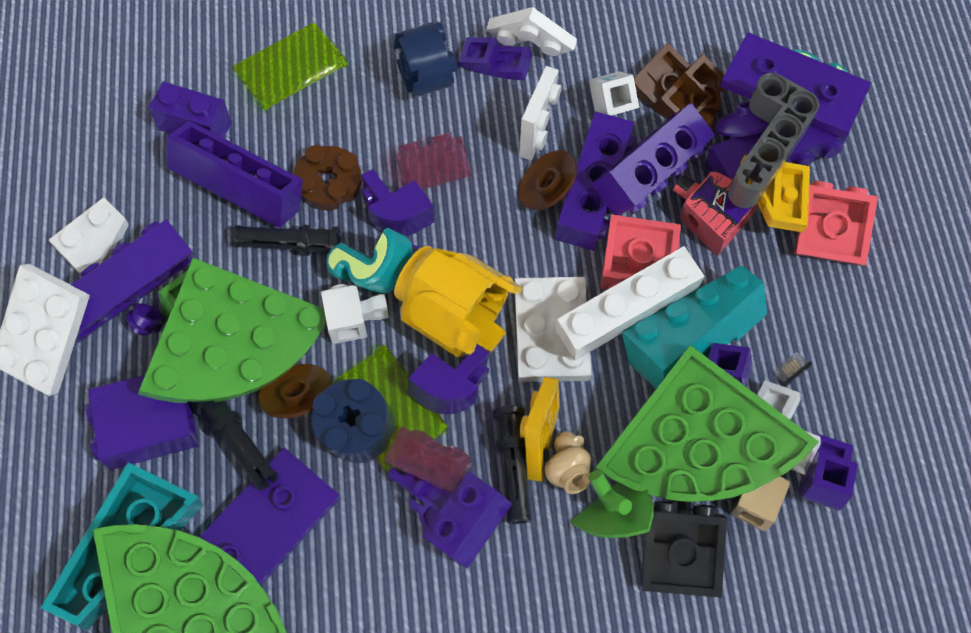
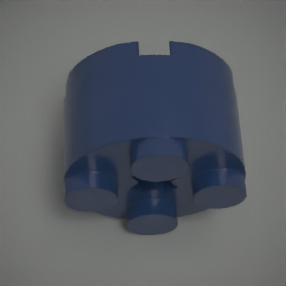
(424, 59)
(334, 412)

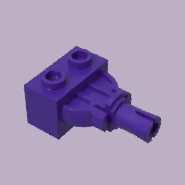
(458, 520)

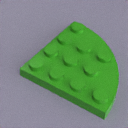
(228, 338)
(704, 438)
(178, 584)

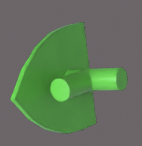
(616, 512)

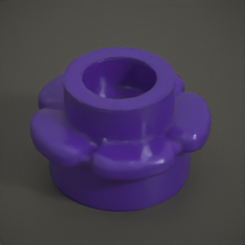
(144, 319)

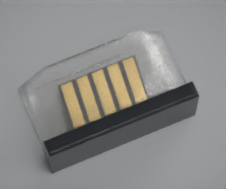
(792, 369)

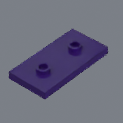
(837, 91)
(270, 523)

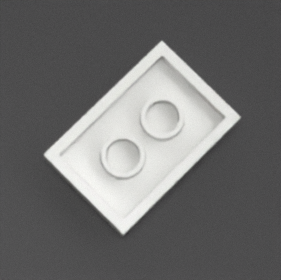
(40, 328)
(538, 344)

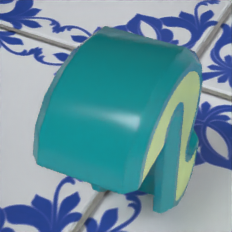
(375, 273)

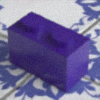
(177, 105)

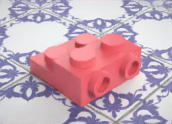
(837, 224)
(635, 246)

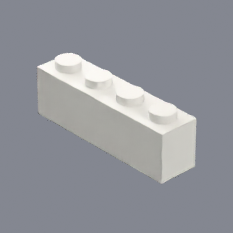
(628, 303)

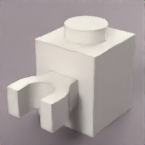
(347, 314)

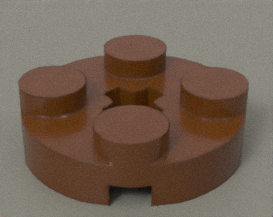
(337, 191)

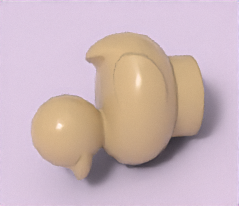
(570, 465)

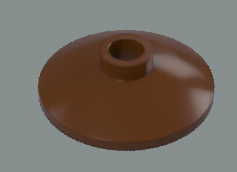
(548, 180)
(294, 391)

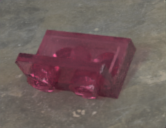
(433, 163)
(428, 460)

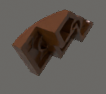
(672, 83)

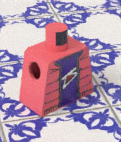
(710, 211)

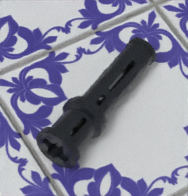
(304, 239)
(227, 426)
(508, 445)

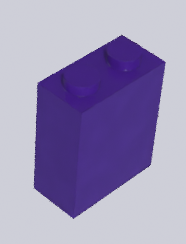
(136, 426)

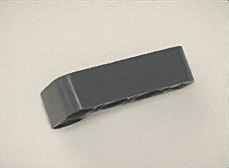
(789, 114)

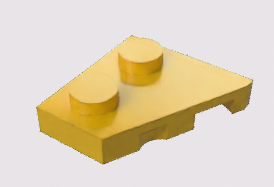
(787, 198)
(539, 426)

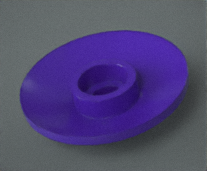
(741, 122)

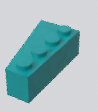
(709, 315)
(134, 499)

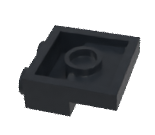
(684, 551)

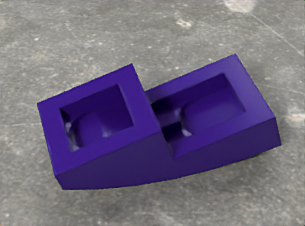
(488, 58)

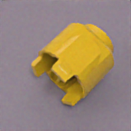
(453, 299)

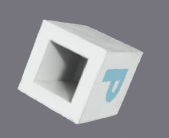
(614, 93)

